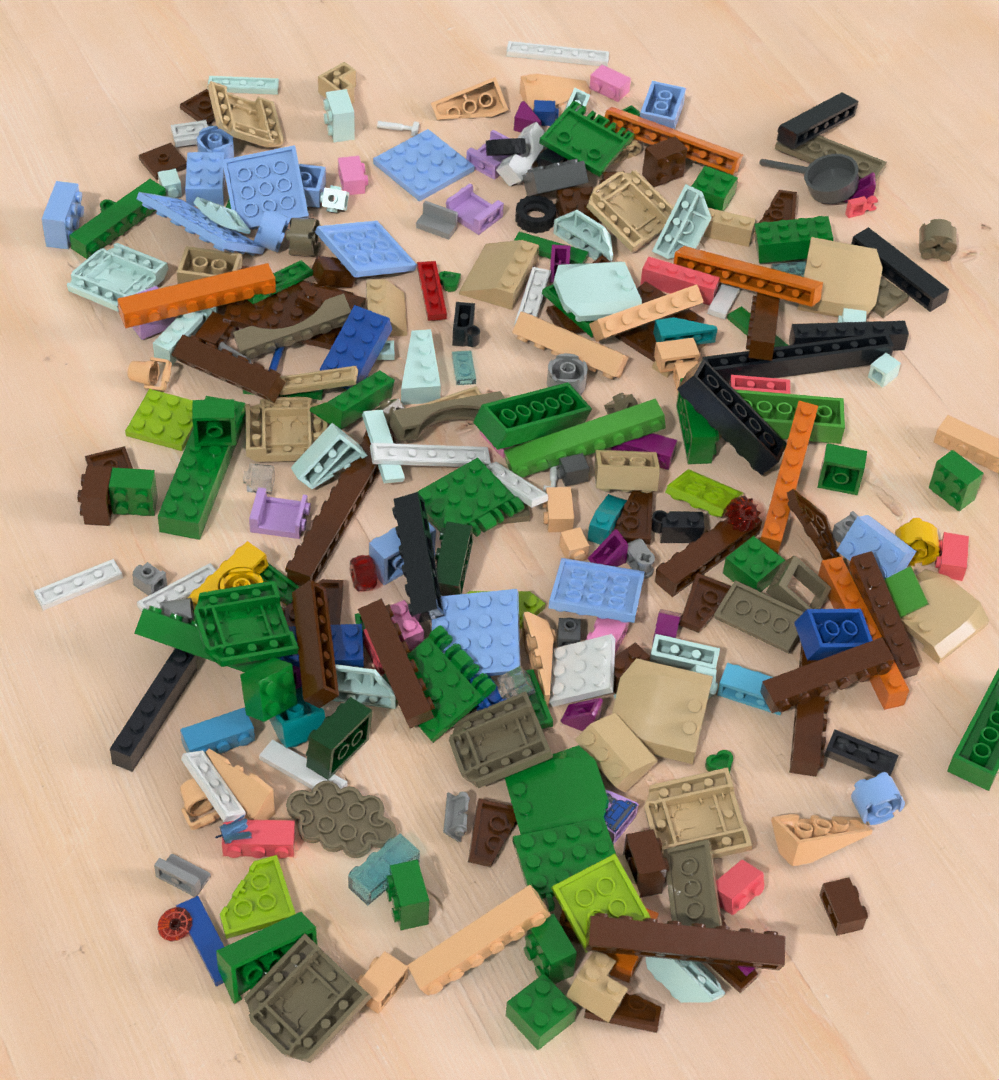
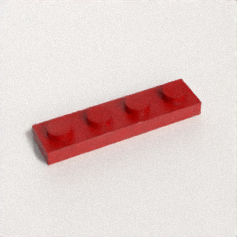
(431, 290)

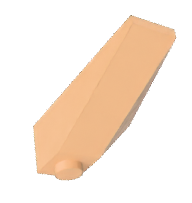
(549, 88)
(474, 102)
(538, 644)
(249, 790)
(810, 839)

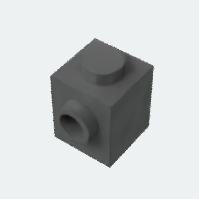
(573, 469)
(568, 631)

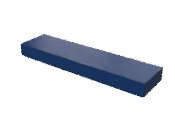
(204, 937)

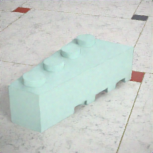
(421, 373)

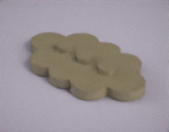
(340, 819)

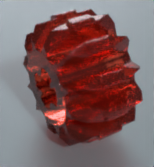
(742, 513)
(363, 573)

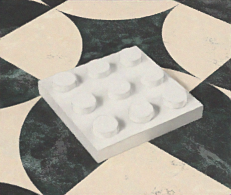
(582, 670)

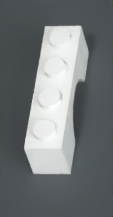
(515, 166)

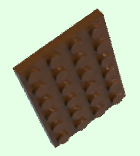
(280, 312)

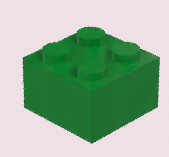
(716, 187)
(214, 422)
(842, 469)
(955, 480)
(133, 491)
(753, 564)
(268, 689)
(408, 895)
(551, 950)
(541, 1011)

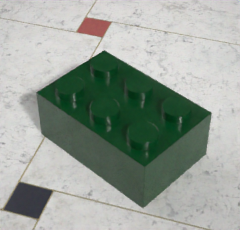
(453, 557)
(338, 738)

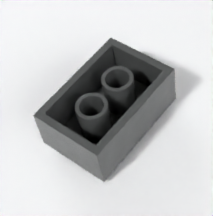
(555, 177)

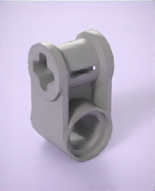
(640, 557)

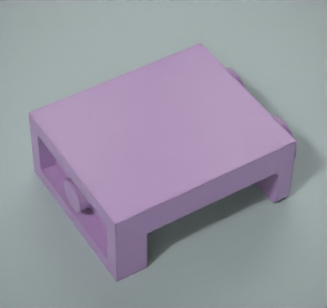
(483, 163)
(473, 210)
(278, 515)

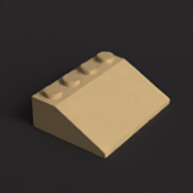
(501, 272)

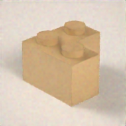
(338, 78)
(595, 989)

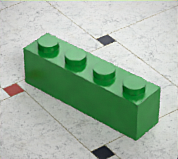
(353, 402)
(252, 957)

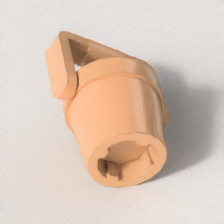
(148, 373)
(196, 805)

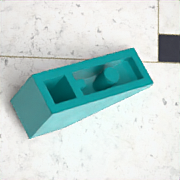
(675, 329)
(605, 518)

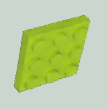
(162, 420)
(702, 492)
(598, 890)

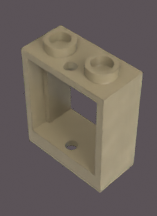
(795, 567)

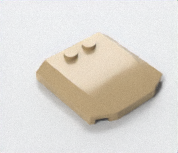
(244, 118)
(630, 208)
(848, 276)
(281, 429)
(948, 619)
(663, 707)
(696, 811)

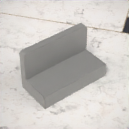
(438, 220)
(182, 874)

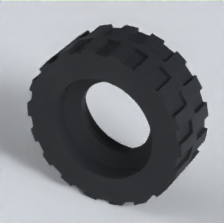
(503, 147)
(534, 224)

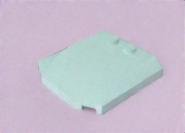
(116, 275)
(595, 289)

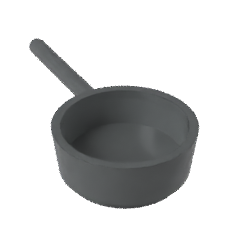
(828, 178)

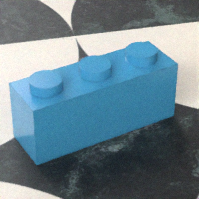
(219, 733)

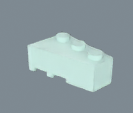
(326, 456)

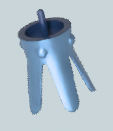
(230, 831)

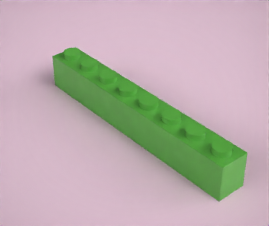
(586, 438)

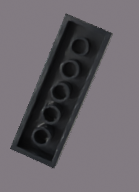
(732, 417)

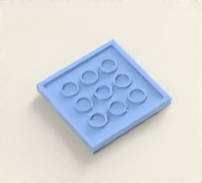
(423, 165)
(265, 181)
(365, 248)
(597, 590)
(485, 628)

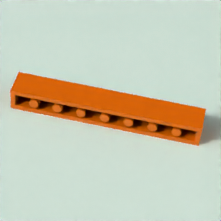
(697, 149)
(751, 276)
(196, 295)
(788, 475)
(845, 595)

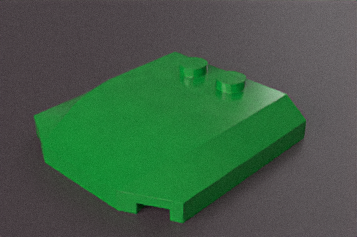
(243, 624)
(558, 792)

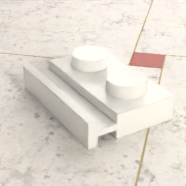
(187, 133)

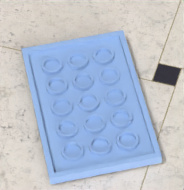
(196, 222)

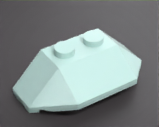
(684, 224)
(584, 234)
(364, 686)
(686, 980)

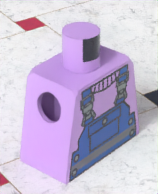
(619, 814)

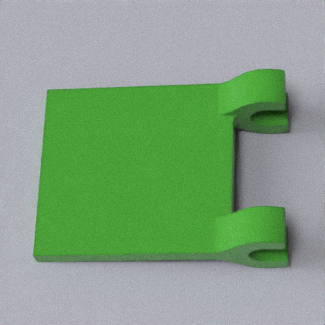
(906, 592)

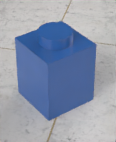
(546, 111)

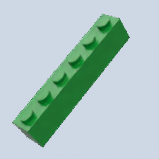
(113, 221)
(177, 634)

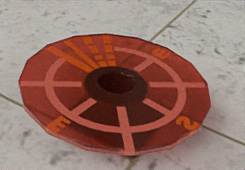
(174, 924)

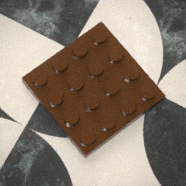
(642, 337)

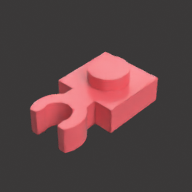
(858, 206)

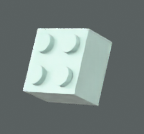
(339, 116)

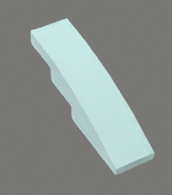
(221, 215)

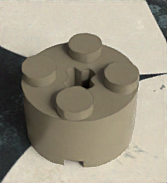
(303, 237)
(937, 240)

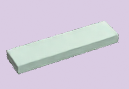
(247, 84)
(379, 433)

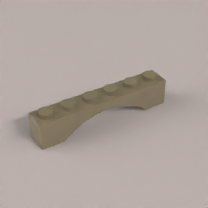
(257, 341)
(412, 421)

